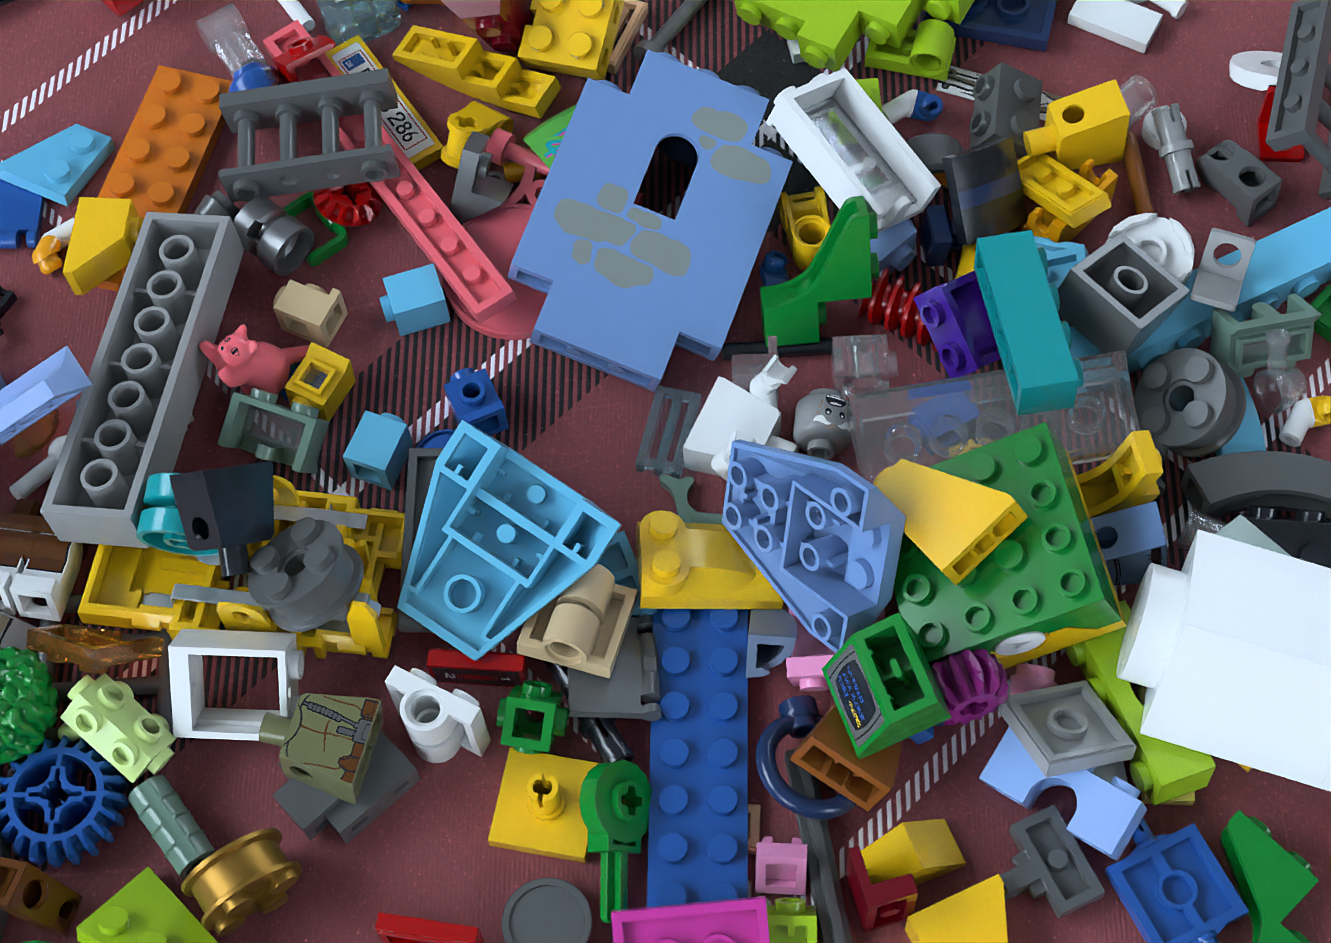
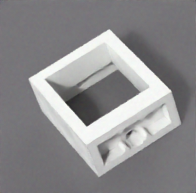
(189, 712)

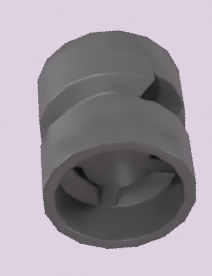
(273, 236)

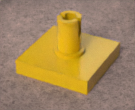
(541, 806)

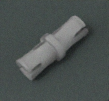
(1176, 149)

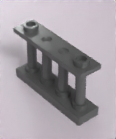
(1300, 86)
(301, 103)

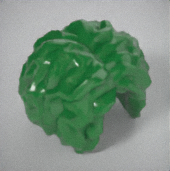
(26, 703)

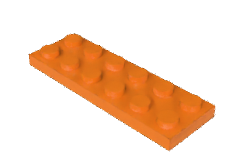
(167, 146)

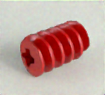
(896, 307)

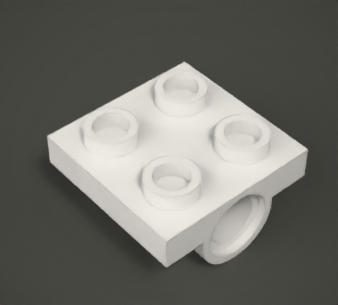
(436, 718)

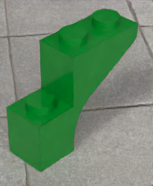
(838, 272)
(1266, 878)

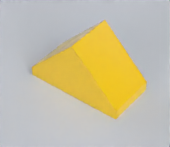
(913, 847)

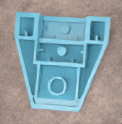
(496, 543)

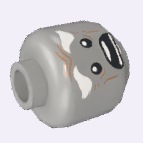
(822, 423)

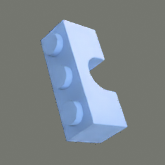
(1104, 811)

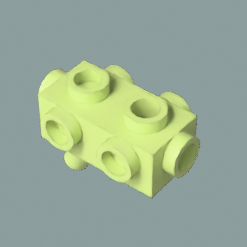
(117, 726)

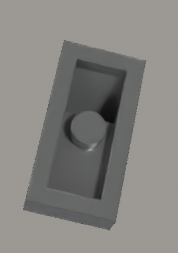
(474, 189)

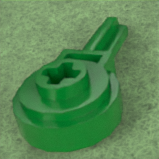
(616, 815)

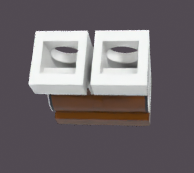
(35, 564)

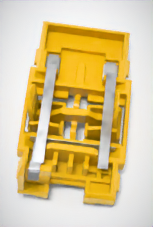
(180, 592)

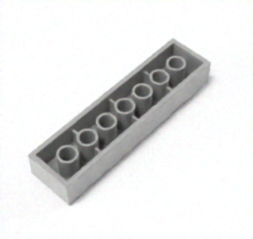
(143, 377)

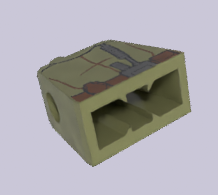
(327, 741)

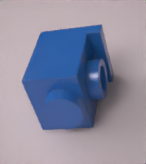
(476, 401)

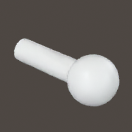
(39, 473)

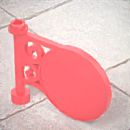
(498, 237)

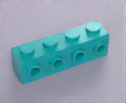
(1027, 323)

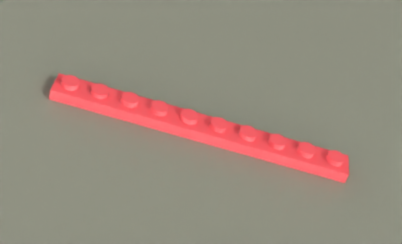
(415, 203)

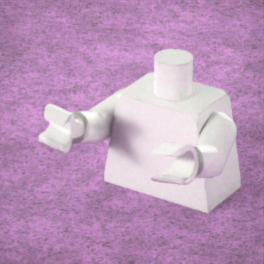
(737, 414)

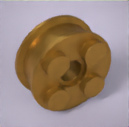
(241, 880)

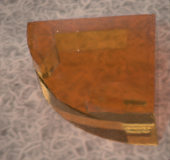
(36, 436)

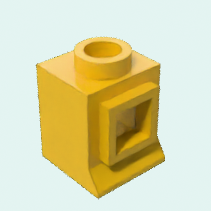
(321, 381)

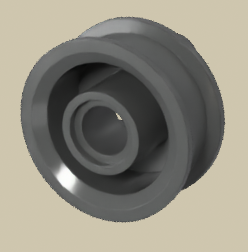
(1195, 426)
(305, 575)

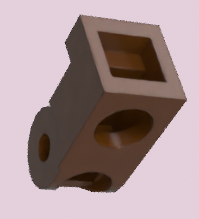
(36, 897)

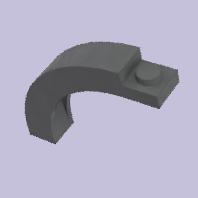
(1258, 478)

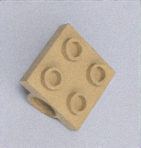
(582, 624)

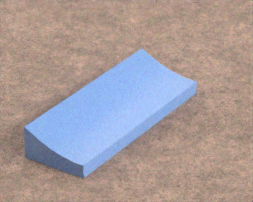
(40, 392)

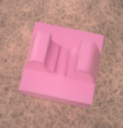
(781, 867)

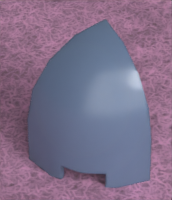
(770, 640)

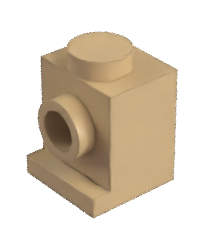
(310, 311)

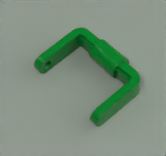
(331, 247)

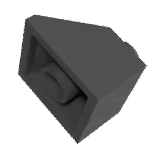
(1118, 296)

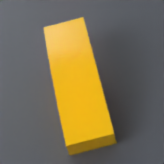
(482, 74)

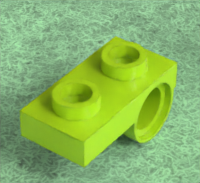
(923, 52)

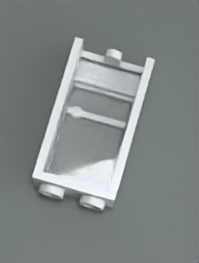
(853, 147)

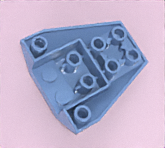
(815, 536)

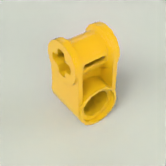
(462, 123)
(805, 222)

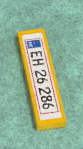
(402, 123)

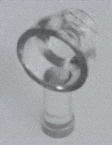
(1278, 386)

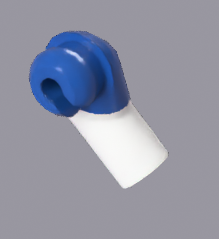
(914, 105)

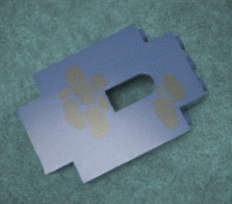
(626, 277)

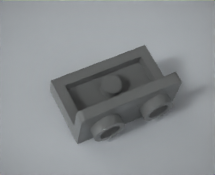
(1005, 106)

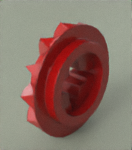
(342, 211)

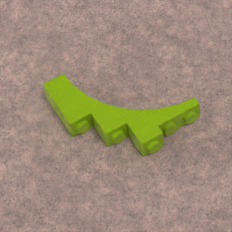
(832, 27)

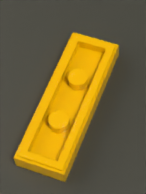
(1061, 190)

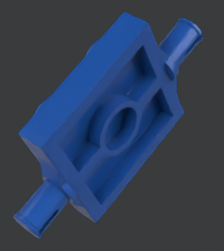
(1175, 887)

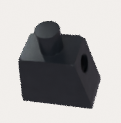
(226, 511)

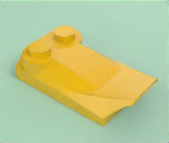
(696, 567)

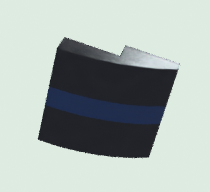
(985, 190)

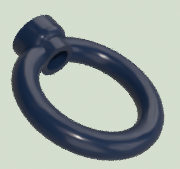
(796, 719)

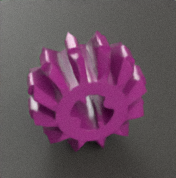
(971, 685)

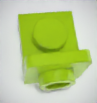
(792, 921)

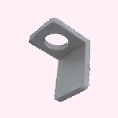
(1221, 283)

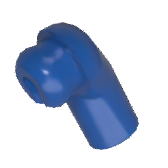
(773, 268)

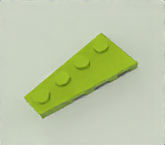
(143, 914)

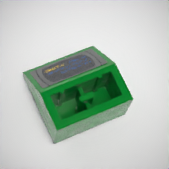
(884, 686)

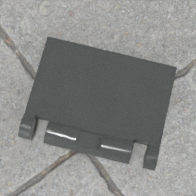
(631, 680)

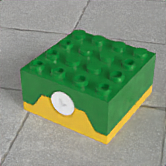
(1038, 585)

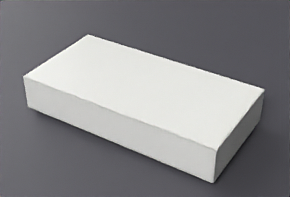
(1117, 21)

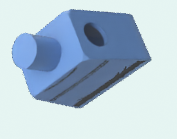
(1131, 542)

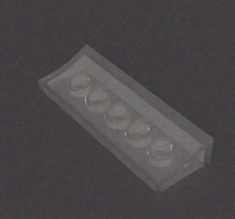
(966, 412)

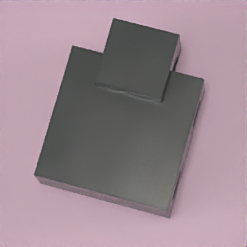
(386, 780)

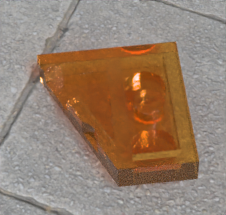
(91, 647)

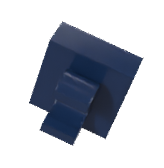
(937, 236)

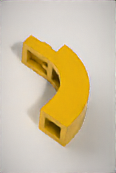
(1124, 478)

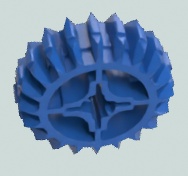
(27, 795)

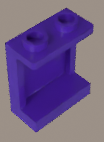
(959, 325)

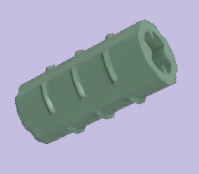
(171, 824)

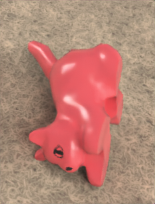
(251, 362)

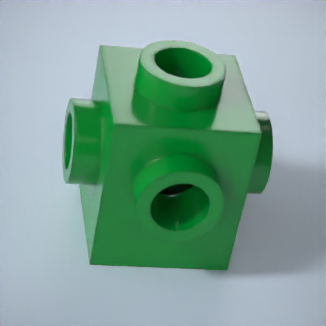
(523, 731)

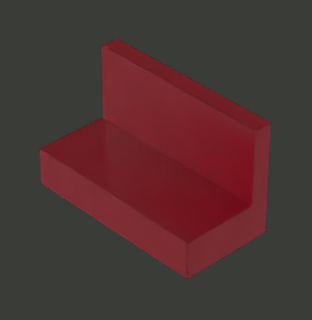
(882, 902)

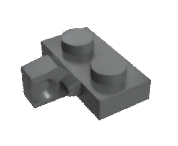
(1050, 864)

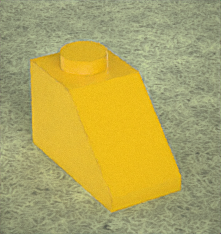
(100, 241)

